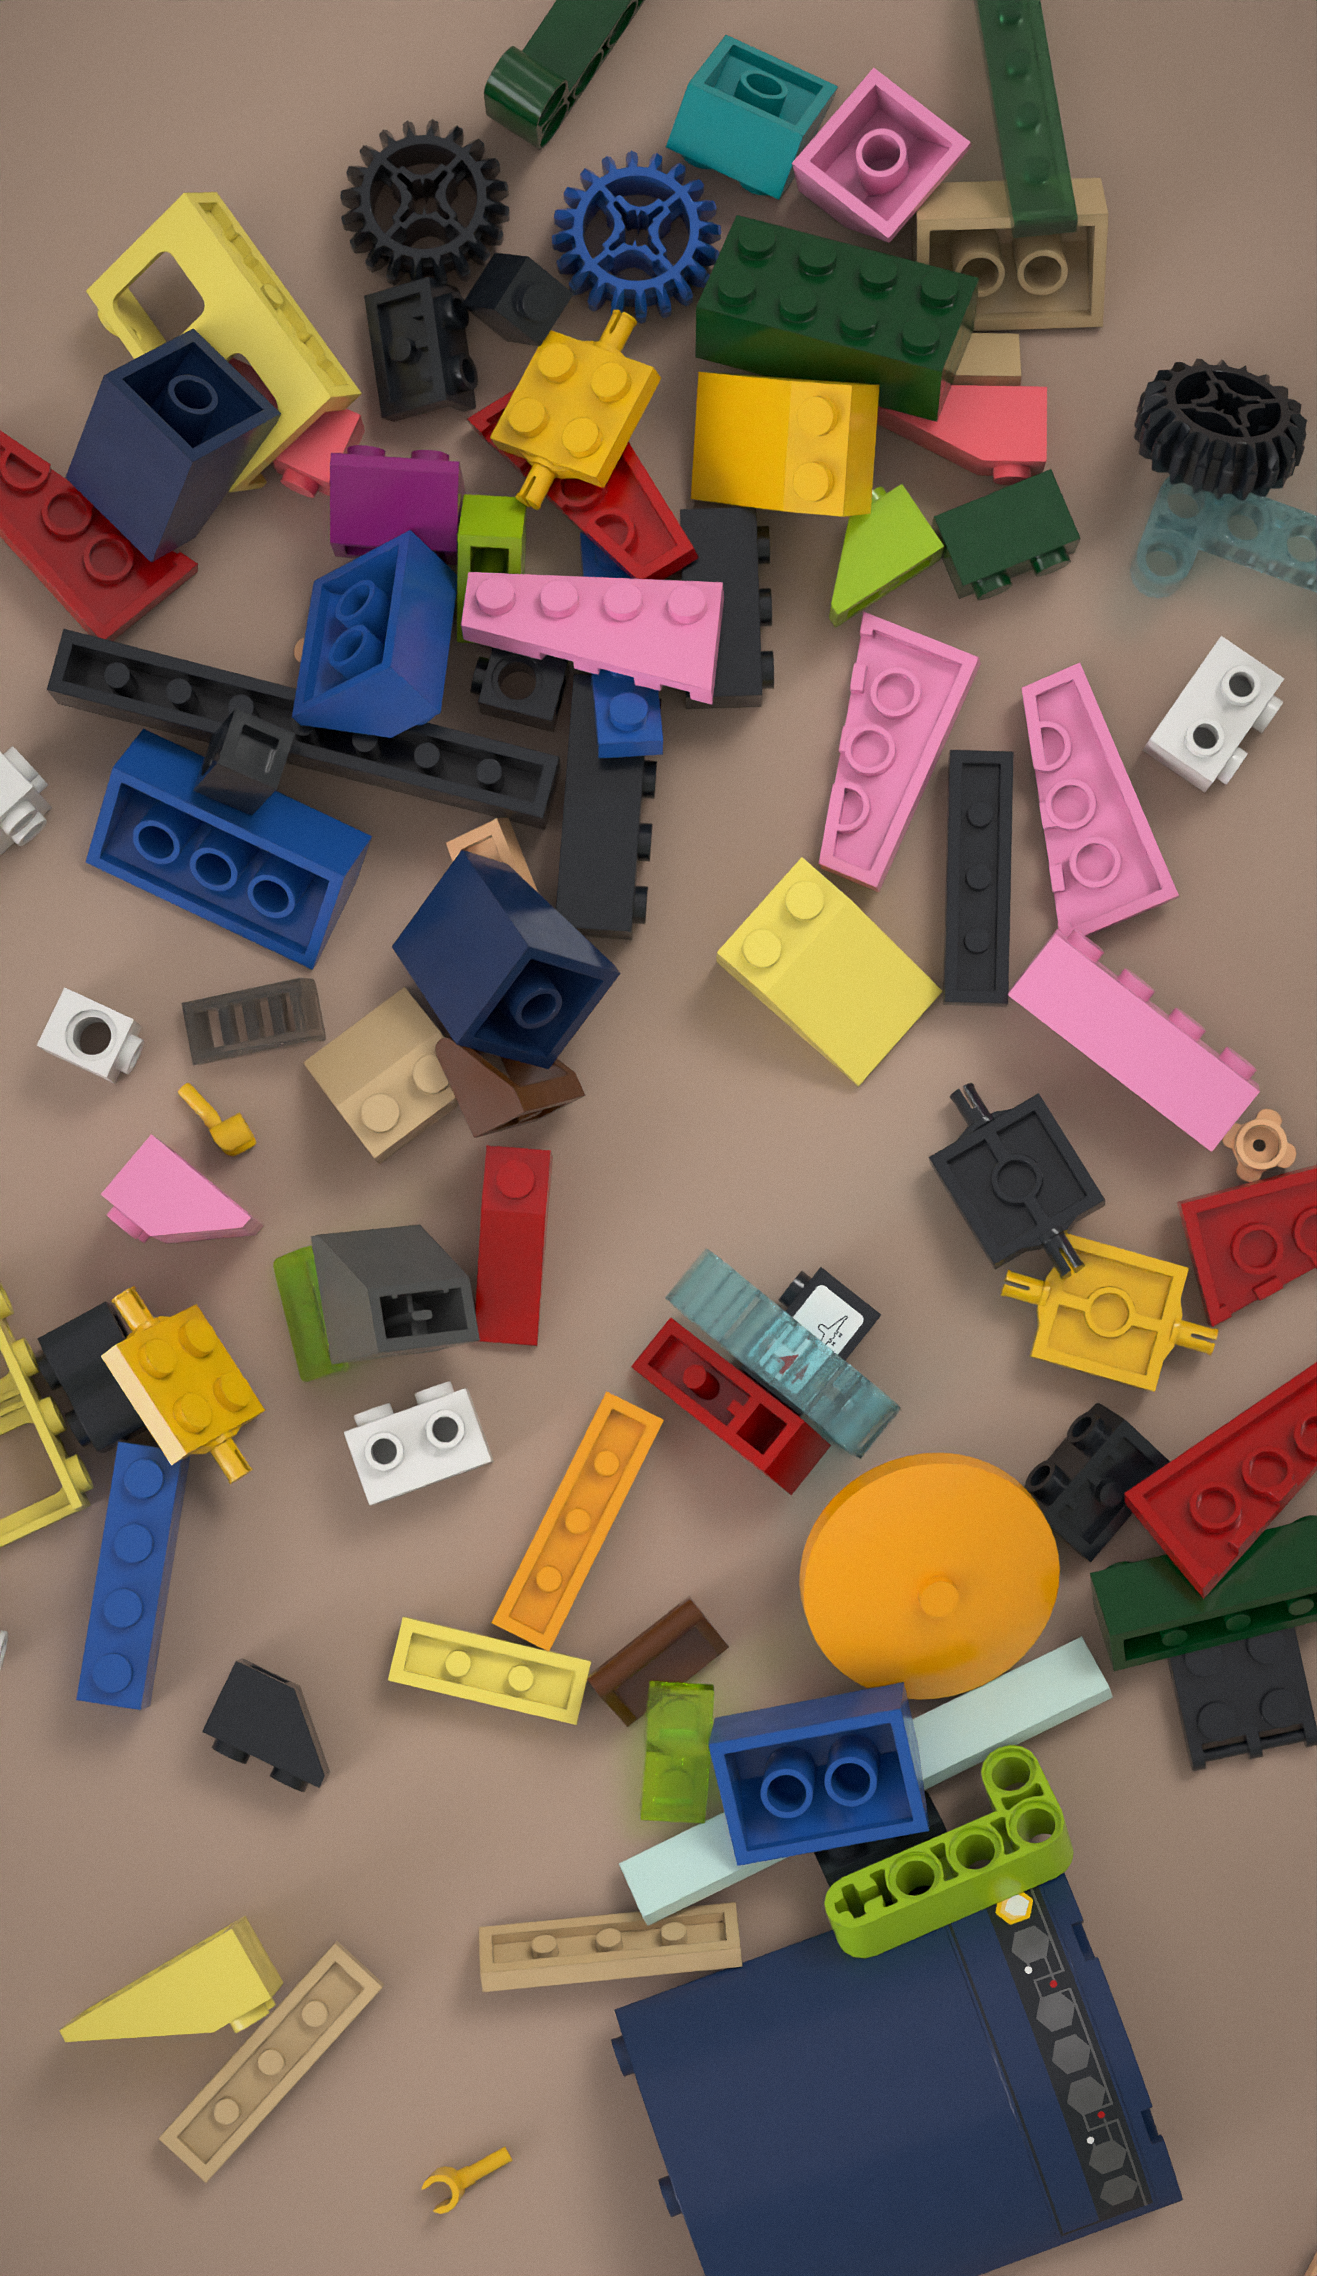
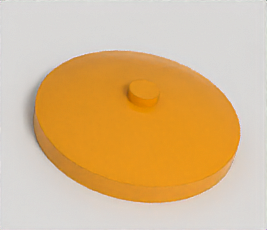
(929, 1575)

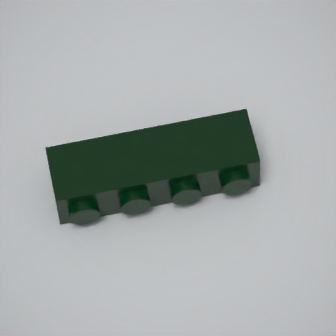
(1157, 1614)

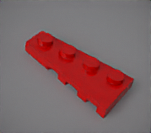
(622, 519)
(77, 549)
(1251, 1239)
(1231, 1483)

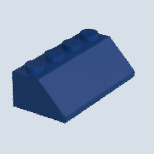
(258, 875)

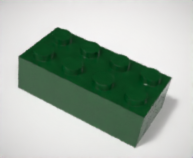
(836, 314)

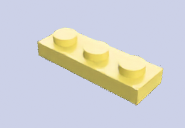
(489, 1670)

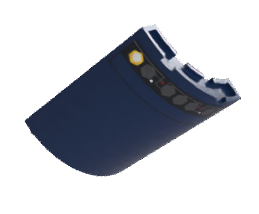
(901, 2101)

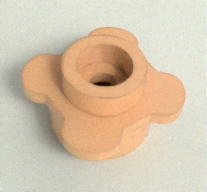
(1276, 1151)

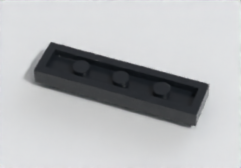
(978, 878)

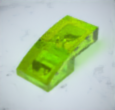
(676, 1752)

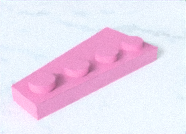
(1093, 824)

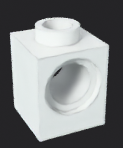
(68, 1022)

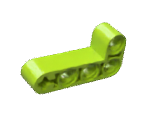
(945, 1864)

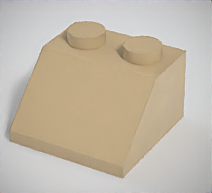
(386, 1075)

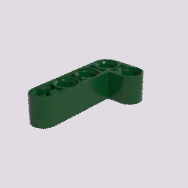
(541, 84)

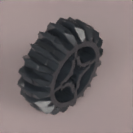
(441, 184)
(1220, 429)

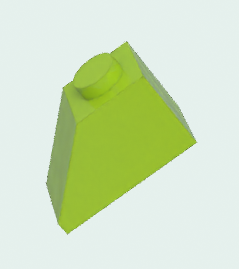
(489, 541)
(882, 552)

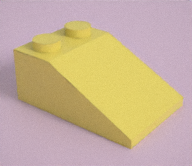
(828, 972)
(195, 1992)

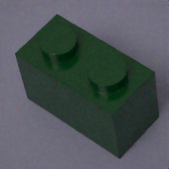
(1006, 536)

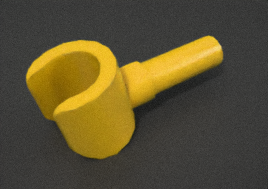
(231, 1134)
(465, 2177)

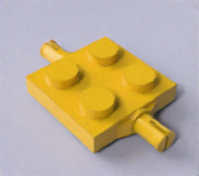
(575, 409)
(1112, 1315)
(183, 1384)

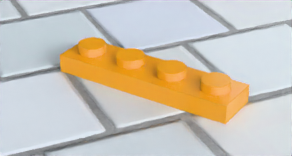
(577, 1521)

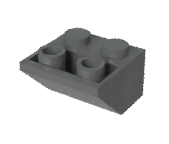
(391, 1294)

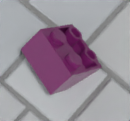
(386, 496)

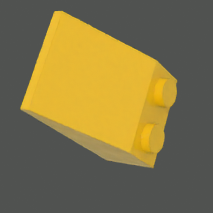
(785, 443)

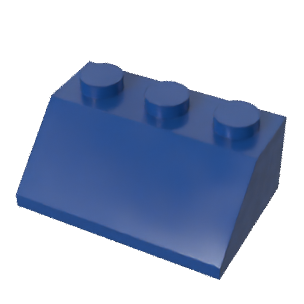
(378, 641)
(819, 1774)

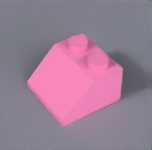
(877, 159)
(172, 1200)

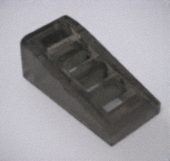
(305, 1010)

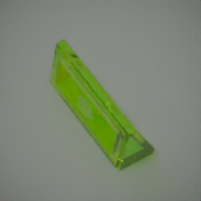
(304, 1314)

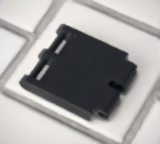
(1242, 1692)

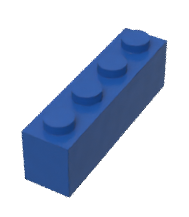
(133, 1577)

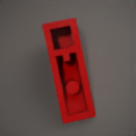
(512, 1244)
(731, 1406)

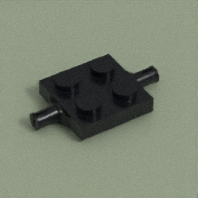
(1017, 1181)

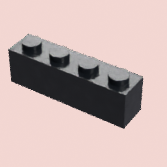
(602, 829)

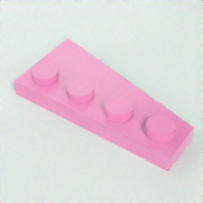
(622, 625)
(894, 731)

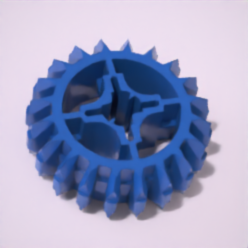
(656, 218)

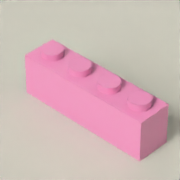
(1135, 1039)

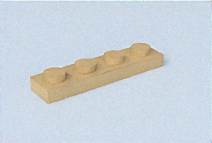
(608, 1947)
(271, 2061)

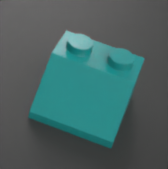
(749, 116)

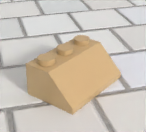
(1024, 279)

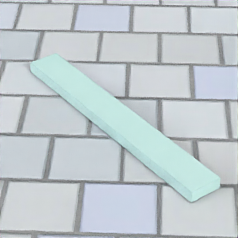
(948, 1742)

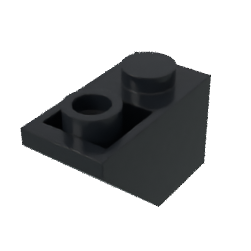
(267, 1720)

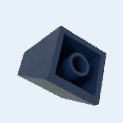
(168, 442)
(502, 963)

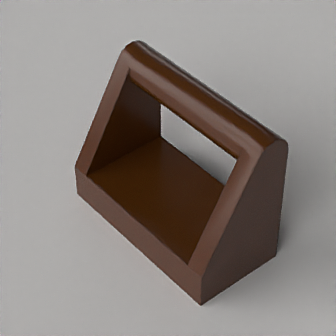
(497, 1102)
(664, 1652)

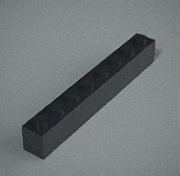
(198, 698)

